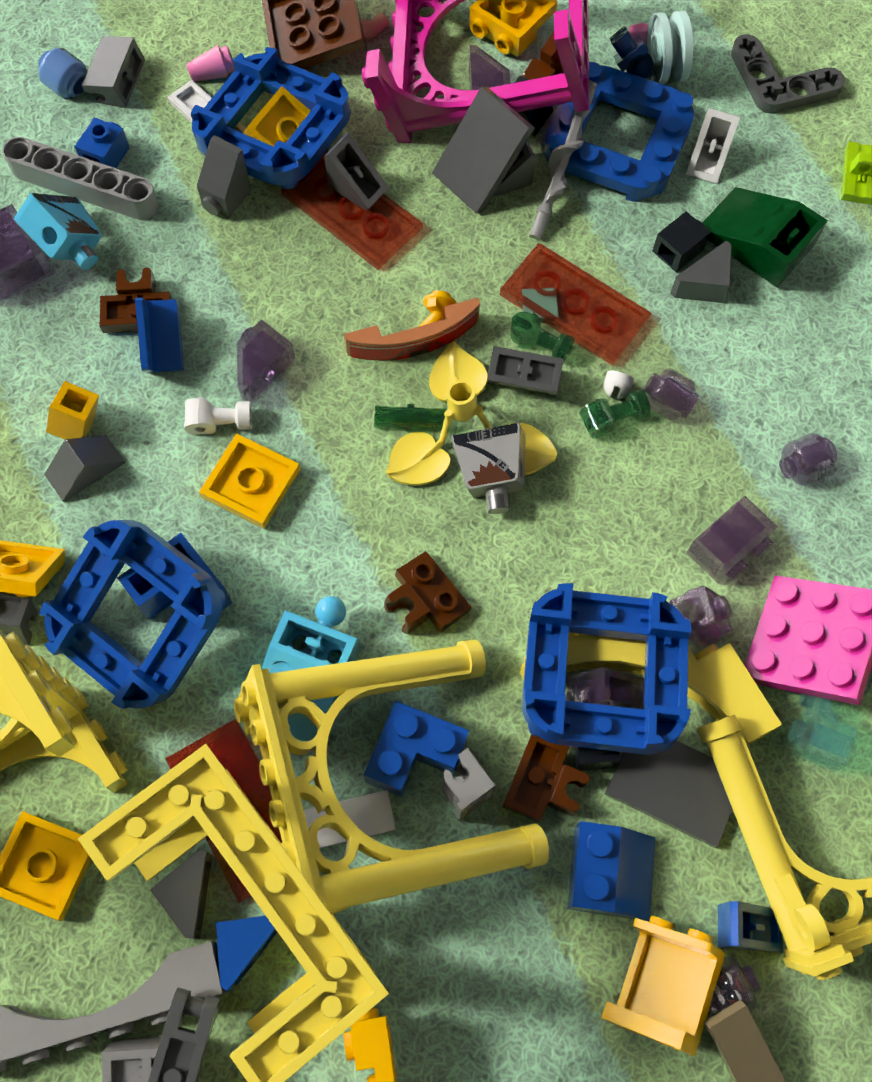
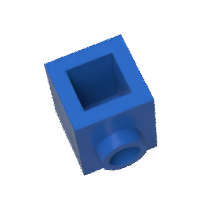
(103, 143)

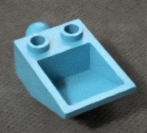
(320, 642)

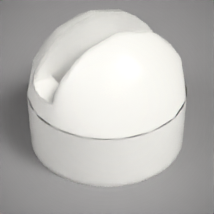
(620, 380)

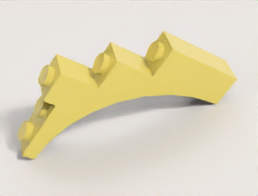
(715, 679)

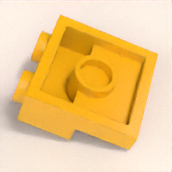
(510, 22)
(371, 1046)

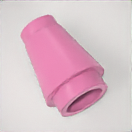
(212, 64)

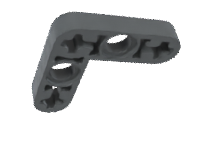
(774, 85)

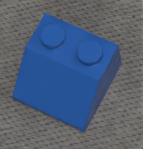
(611, 871)

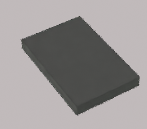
(482, 149)
(676, 789)

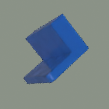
(159, 335)

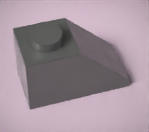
(223, 178)

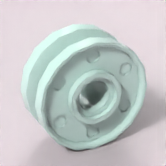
(670, 46)

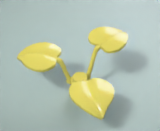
(456, 380)

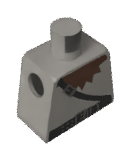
(492, 463)

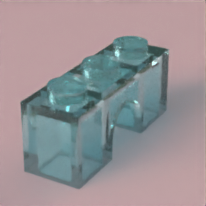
(820, 735)

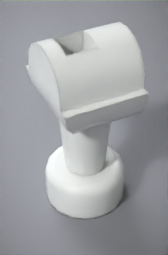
(203, 417)

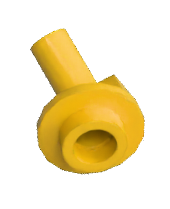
(435, 304)

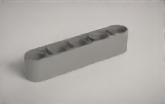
(81, 178)

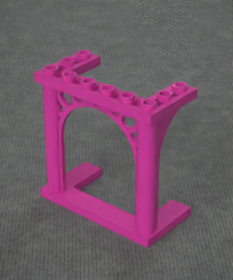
(396, 85)

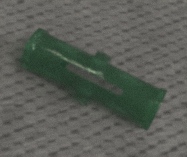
(409, 417)

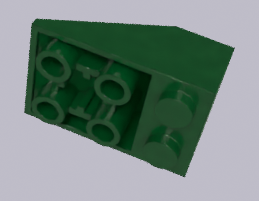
(765, 231)

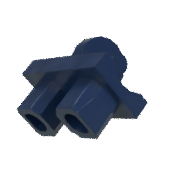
(631, 53)

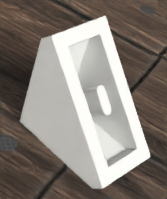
(712, 145)

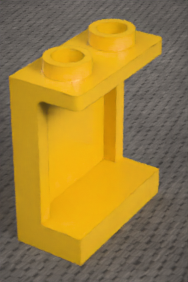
(668, 985)

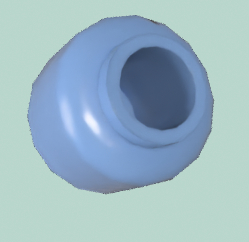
(62, 72)

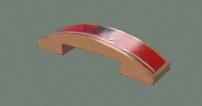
(370, 345)

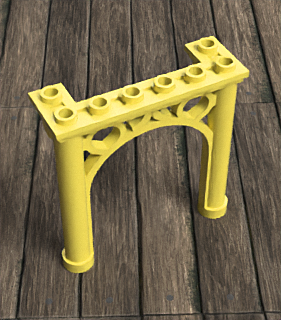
(264, 709)
(811, 941)

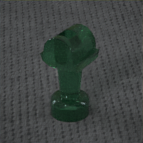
(527, 332)
(600, 415)

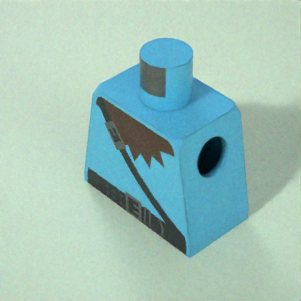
(60, 228)

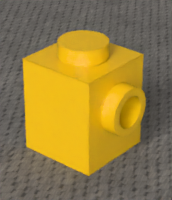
(72, 412)

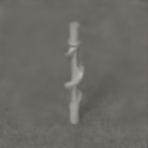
(557, 164)

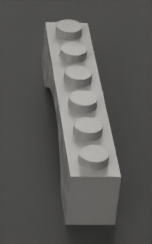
(33, 1035)

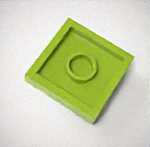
(857, 173)

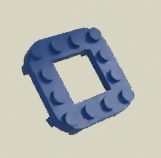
(284, 162)
(614, 170)
(196, 613)
(597, 725)

